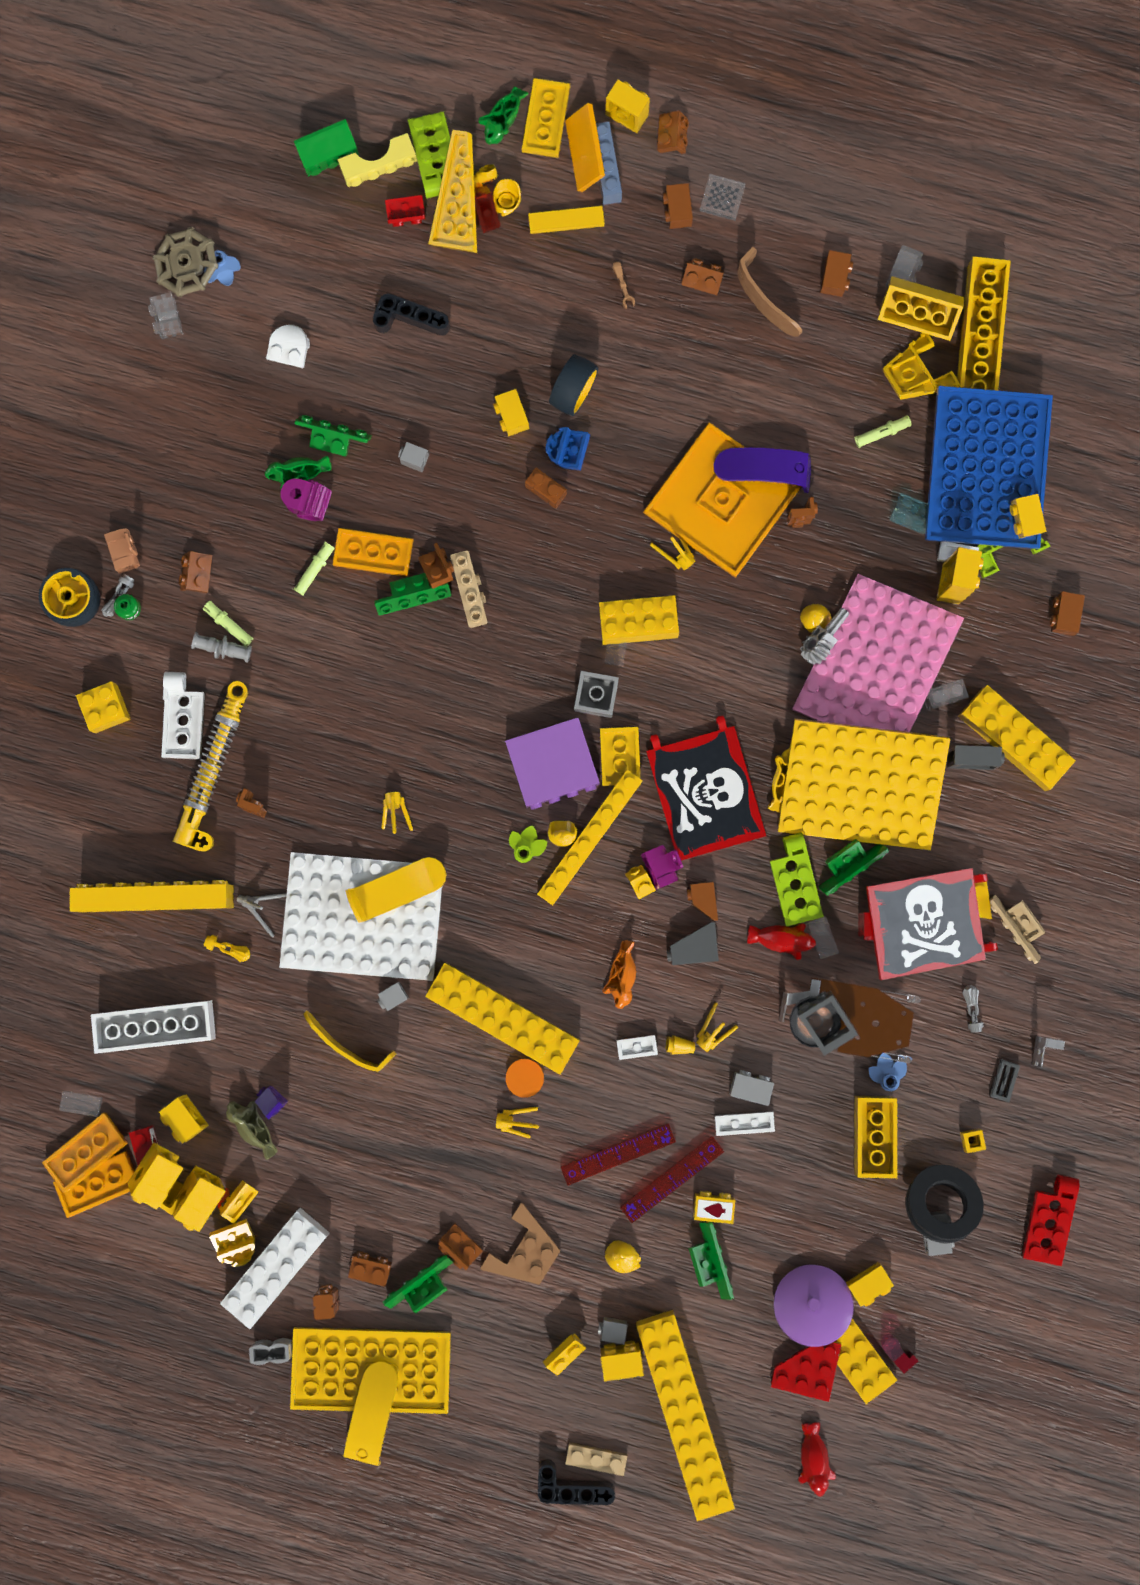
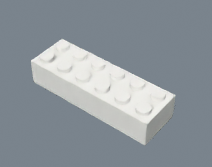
(153, 1026)
(274, 1268)

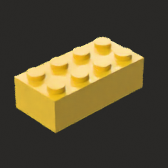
(921, 308)
(960, 575)
(638, 620)
(875, 1137)

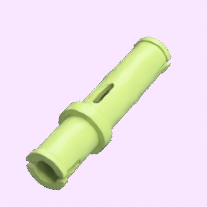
(891, 427)
(313, 569)
(222, 619)

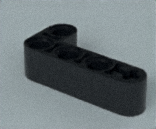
(411, 318)
(575, 1486)

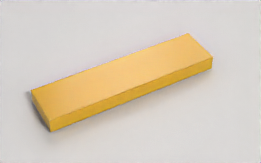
(566, 219)

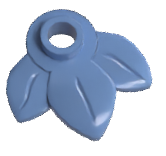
(225, 269)
(888, 1069)

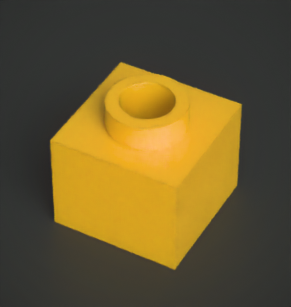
(977, 1145)

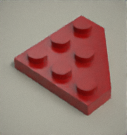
(809, 1371)

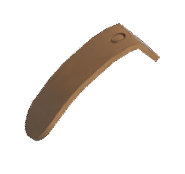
(763, 304)

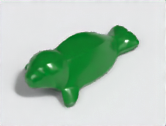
(502, 116)
(297, 467)

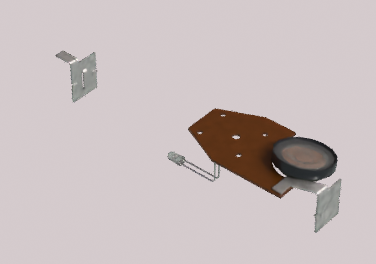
(878, 1007)

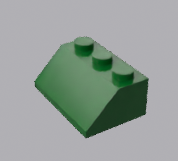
(324, 147)

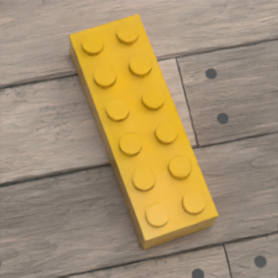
(1019, 738)

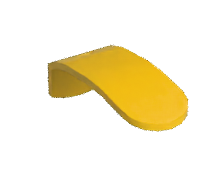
(396, 888)
(327, 1038)
(371, 1413)

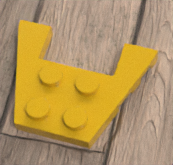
(909, 374)

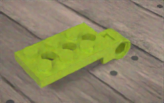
(426, 160)
(797, 851)

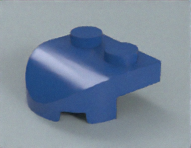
(567, 448)

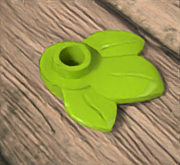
(528, 842)

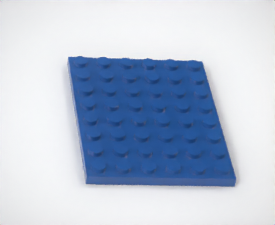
(983, 457)

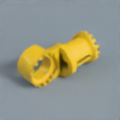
(485, 174)

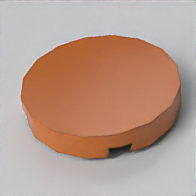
(524, 1078)

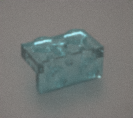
(910, 513)

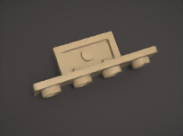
(468, 587)
(1022, 925)

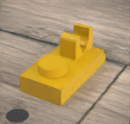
(238, 1201)

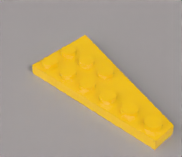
(455, 210)

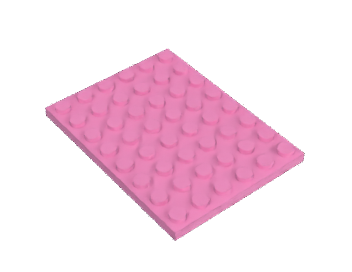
(881, 661)

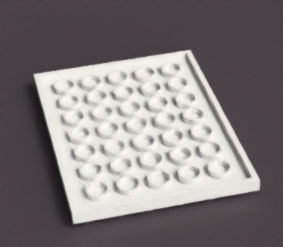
(326, 936)

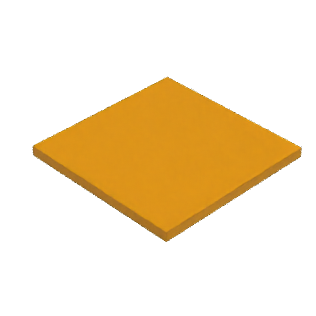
(715, 515)

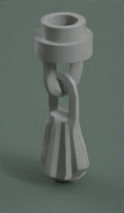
(108, 608)
(971, 996)

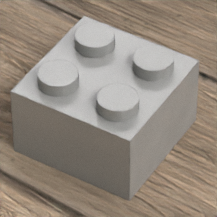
(596, 694)

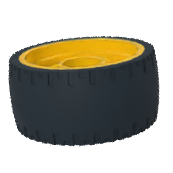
(573, 384)
(82, 604)

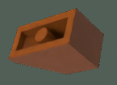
(703, 898)

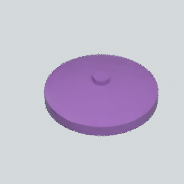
(813, 1305)

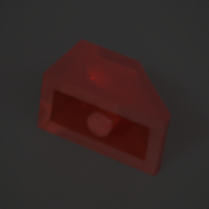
(485, 209)

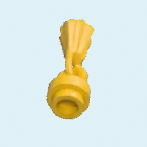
(240, 953)

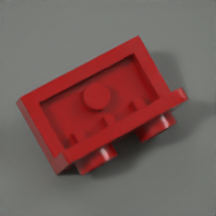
(404, 210)

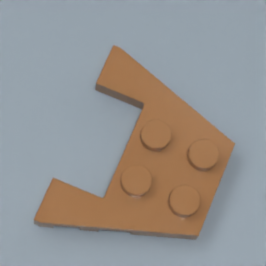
(531, 1257)

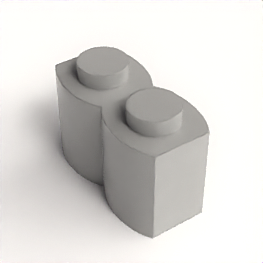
(275, 1352)

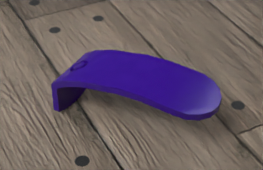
(764, 466)

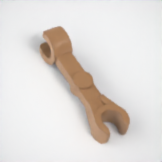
(617, 268)

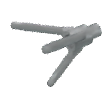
(252, 903)

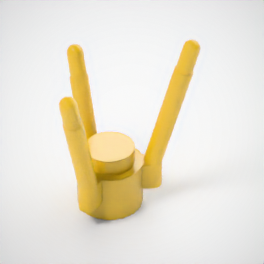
(685, 558)
(392, 801)
(707, 1040)
(505, 1121)

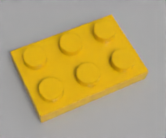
(619, 753)

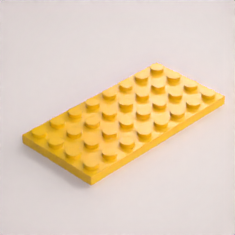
(332, 1362)

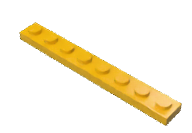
(589, 837)

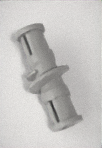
(221, 647)

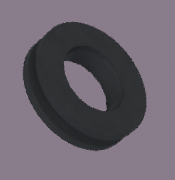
(965, 1188)

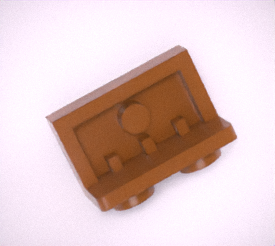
(672, 132)
(703, 276)
(803, 516)
(195, 572)

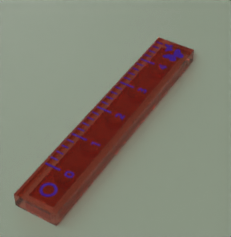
(617, 1154)
(671, 1179)

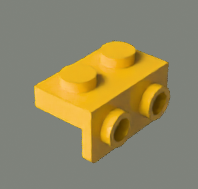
(564, 1354)

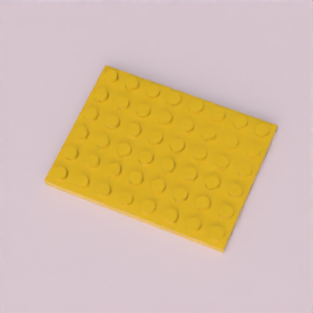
(863, 784)

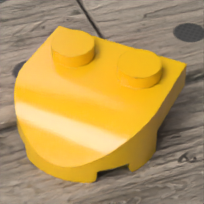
(234, 1243)

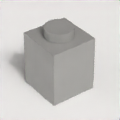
(413, 456)
(392, 997)
(613, 1330)

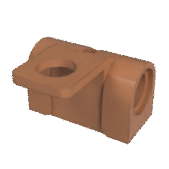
(122, 550)

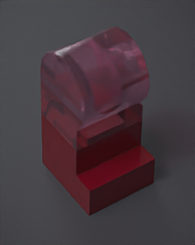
(893, 1350)

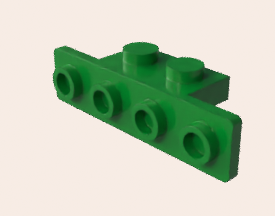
(331, 437)
(410, 593)
(849, 863)
(709, 1262)
(422, 1288)

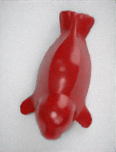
(783, 939)
(815, 1460)

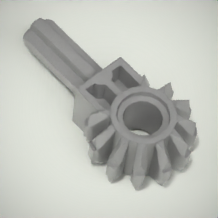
(821, 641)

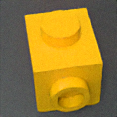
(640, 881)

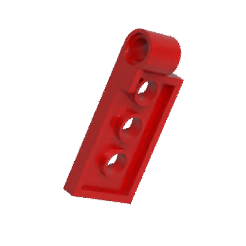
(1066, 1192)

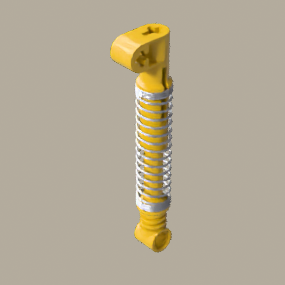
(209, 771)

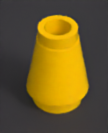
(678, 1045)

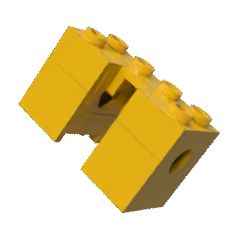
(157, 1186)

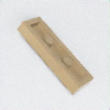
(596, 1459)

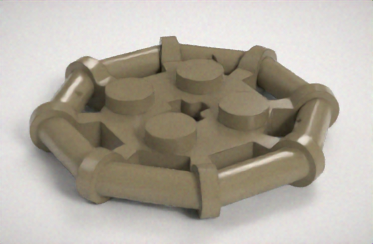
(194, 266)

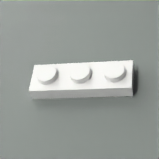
(744, 1123)

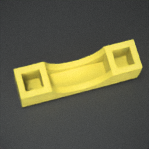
(358, 170)

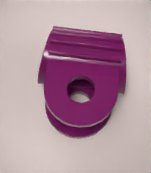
(312, 502)

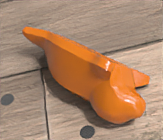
(622, 976)

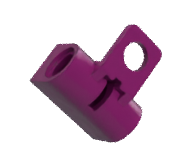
(662, 866)

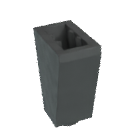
(695, 948)

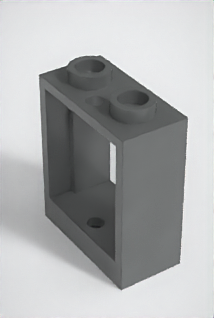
(975, 757)
(838, 1038)

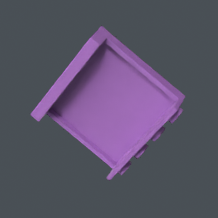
(552, 763)

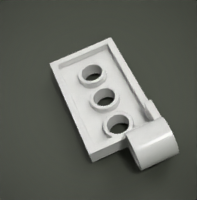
(174, 689)

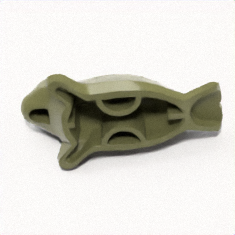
(251, 1127)

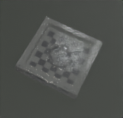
(722, 197)

